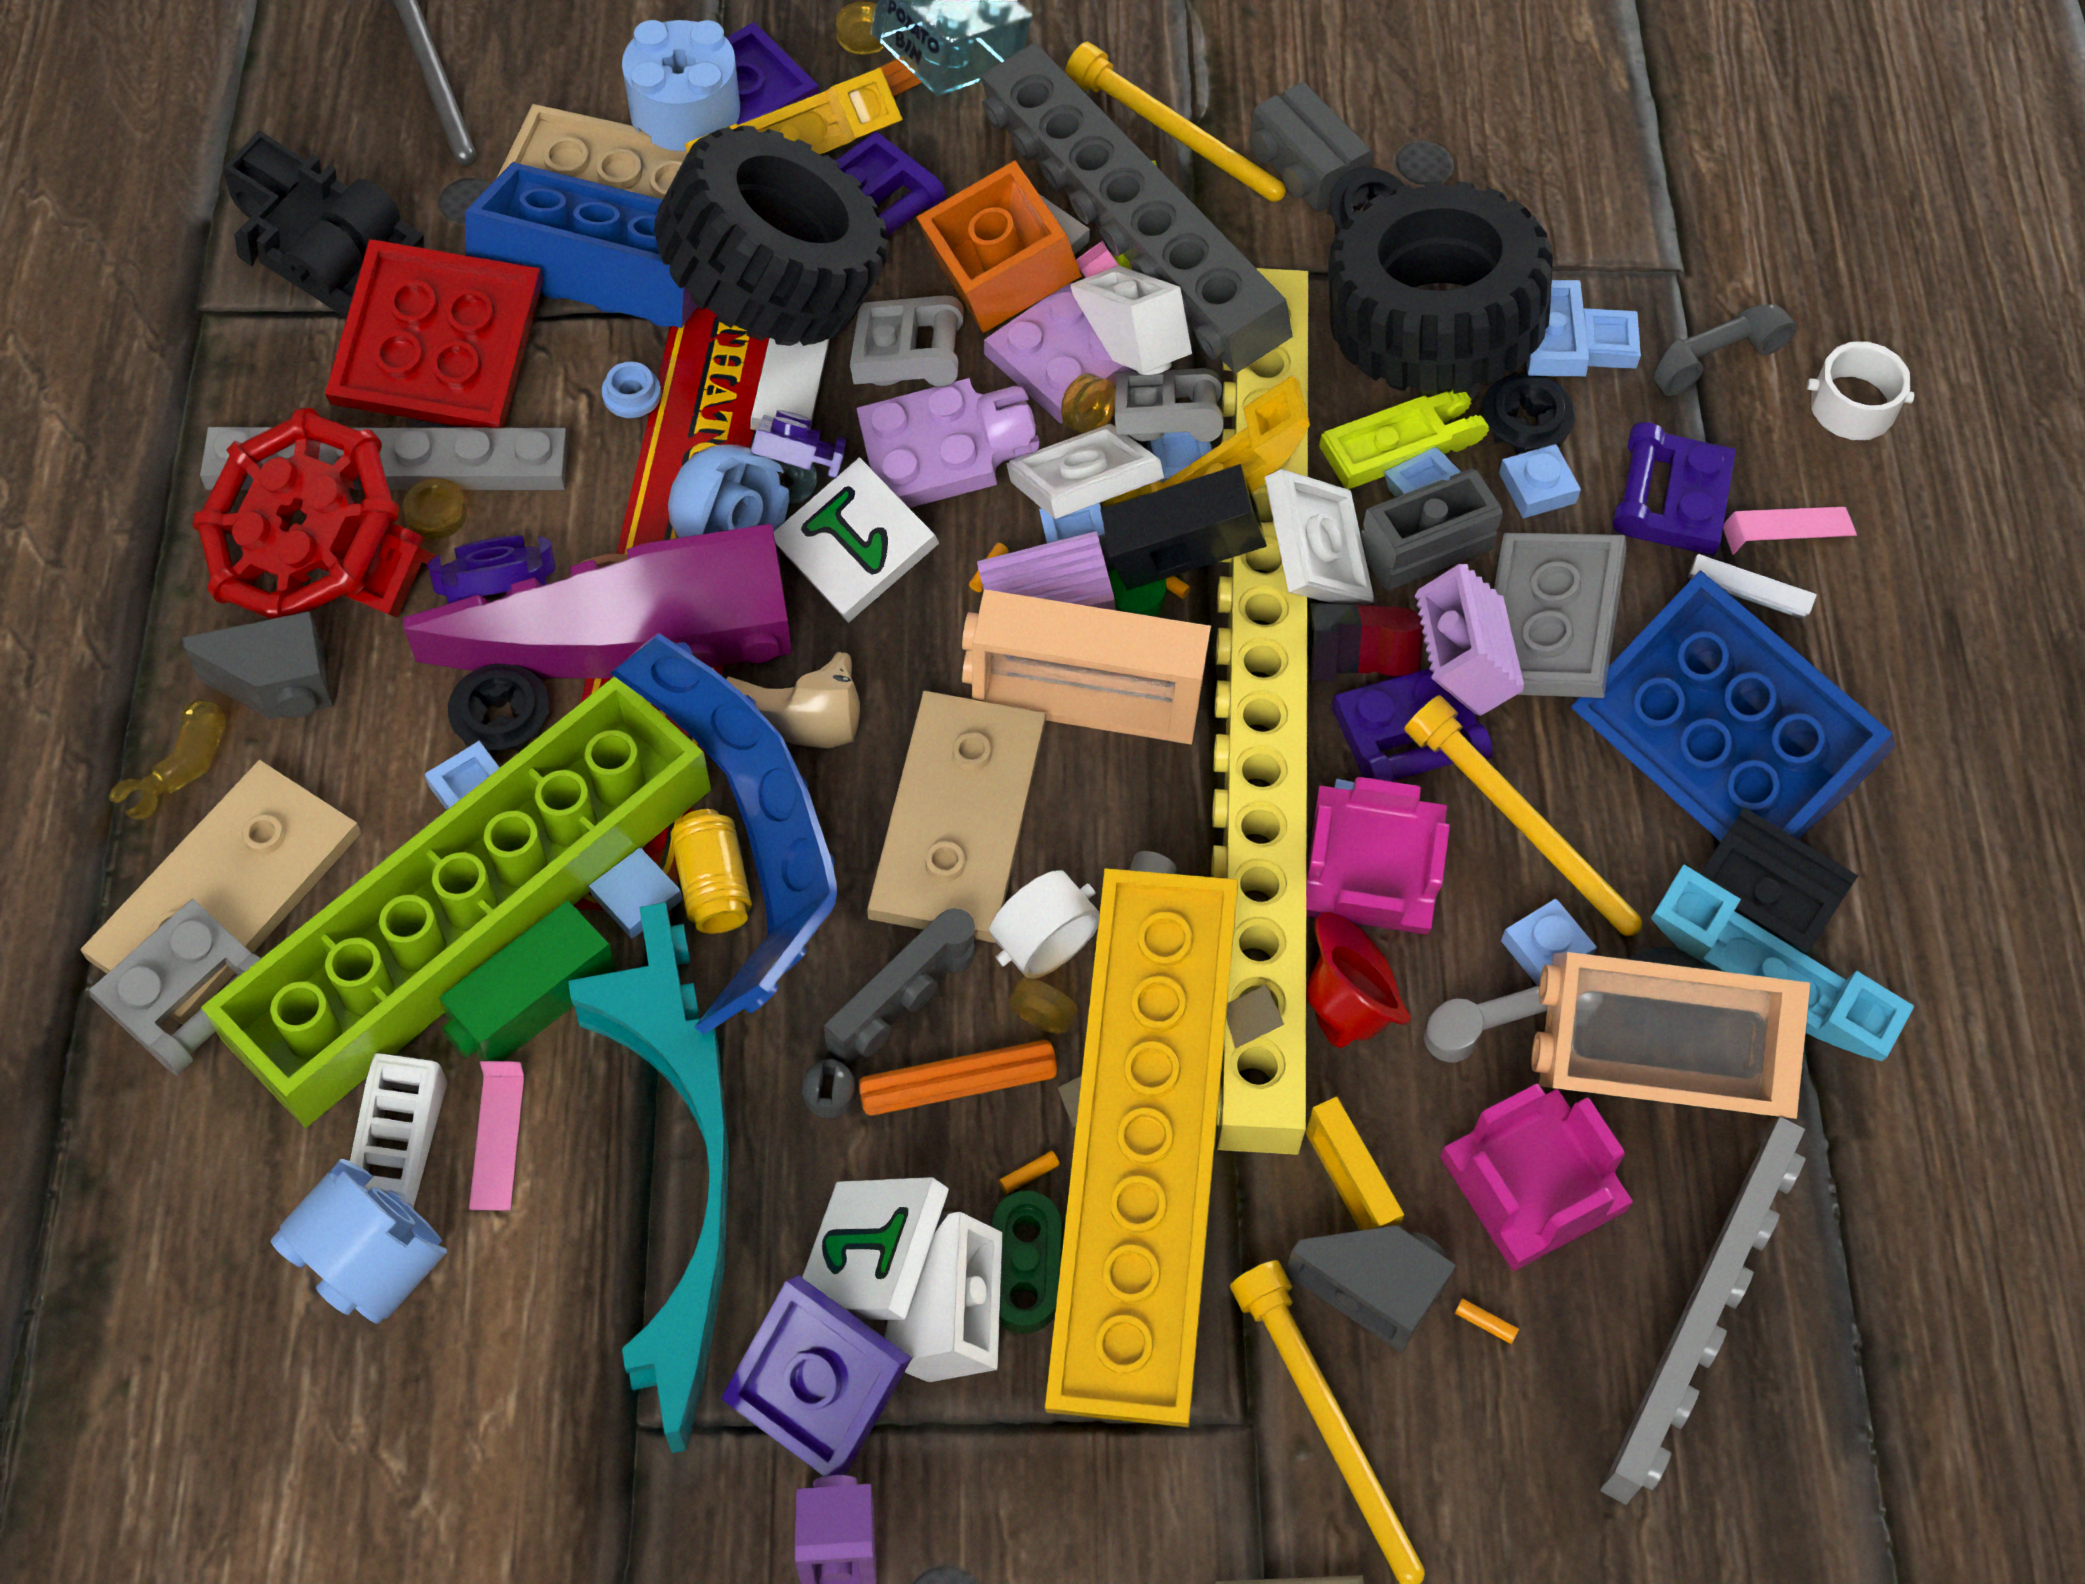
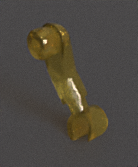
(191, 758)

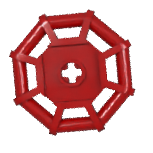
(273, 498)

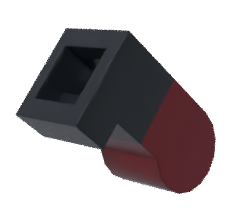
(1362, 640)

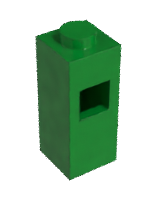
(524, 985)

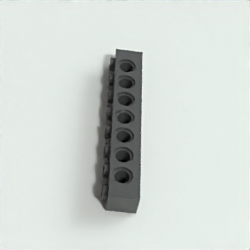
(1135, 207)

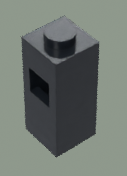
(1181, 528)

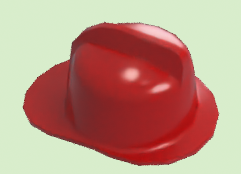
(1351, 984)

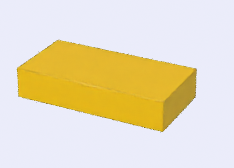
(1352, 1167)

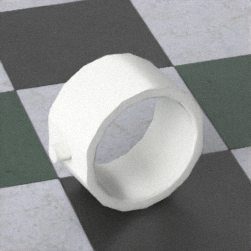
(1865, 362)
(1045, 924)

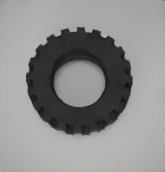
(770, 236)
(1445, 335)

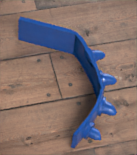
(772, 800)

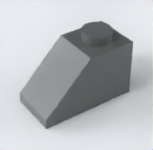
(265, 665)
(1375, 1278)

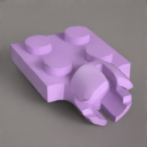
(946, 439)

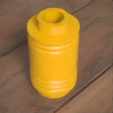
(711, 871)

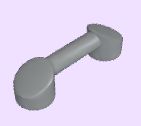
(1458, 1023)

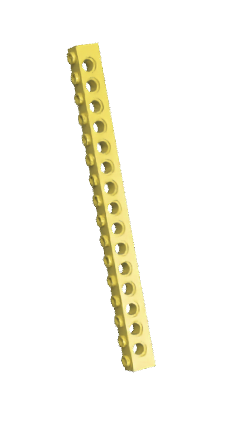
(1273, 1113)

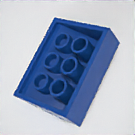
(1733, 717)

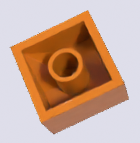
(999, 246)

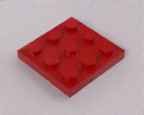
(434, 336)

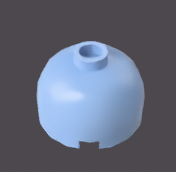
(726, 491)

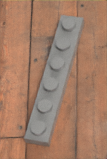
(409, 455)
(1696, 1335)

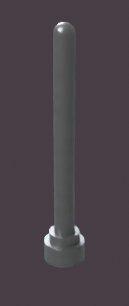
(436, 80)

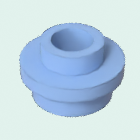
(626, 379)

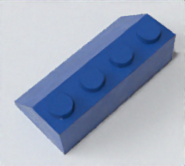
(584, 237)

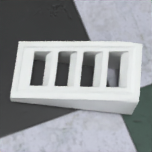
(405, 1074)

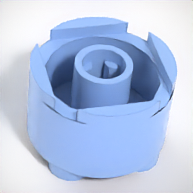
(680, 81)
(360, 1242)

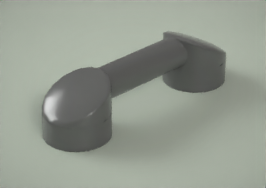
(1763, 325)

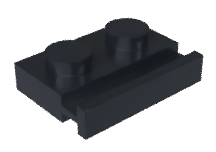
(1779, 880)

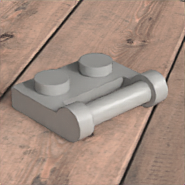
(887, 341)
(1149, 408)
(165, 975)

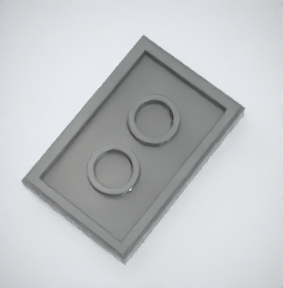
(1562, 608)

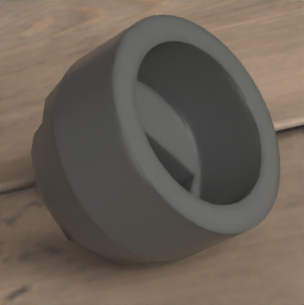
(842, 1093)

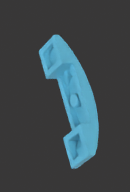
(1842, 1012)

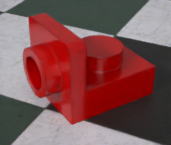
(392, 570)

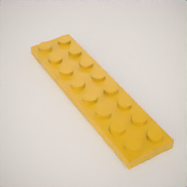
(1144, 1150)

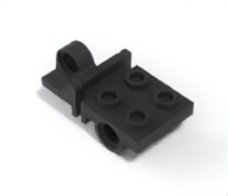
(309, 221)

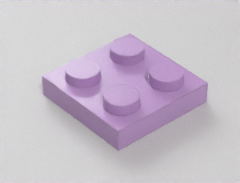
(1051, 349)

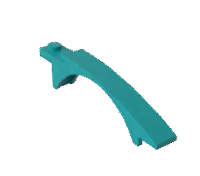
(657, 1021)

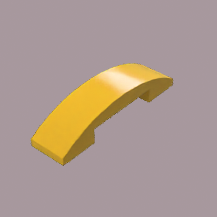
(834, 116)
(1272, 434)

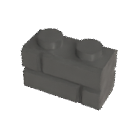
(1306, 144)
(1430, 529)

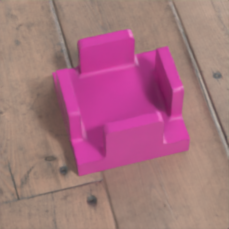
(1377, 855)
(1539, 1173)

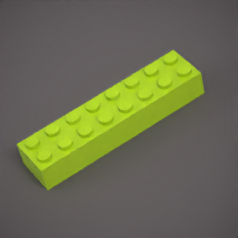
(454, 896)

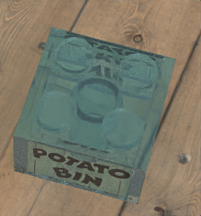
(951, 40)

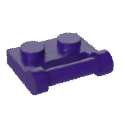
(883, 170)
(1693, 493)
(1376, 719)

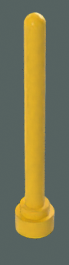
(1093, 71)
(1439, 729)
(1266, 1296)

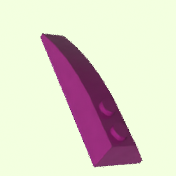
(701, 590)

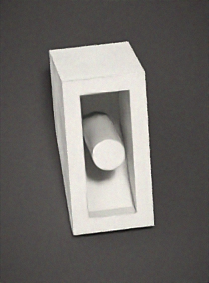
(1135, 318)
(955, 1303)

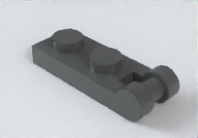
(901, 986)

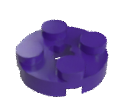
(491, 567)

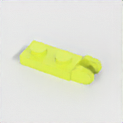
(1394, 435)

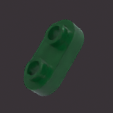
(1031, 1264)

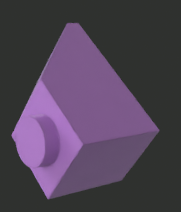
(835, 1532)

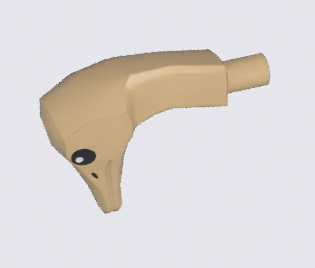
(815, 712)

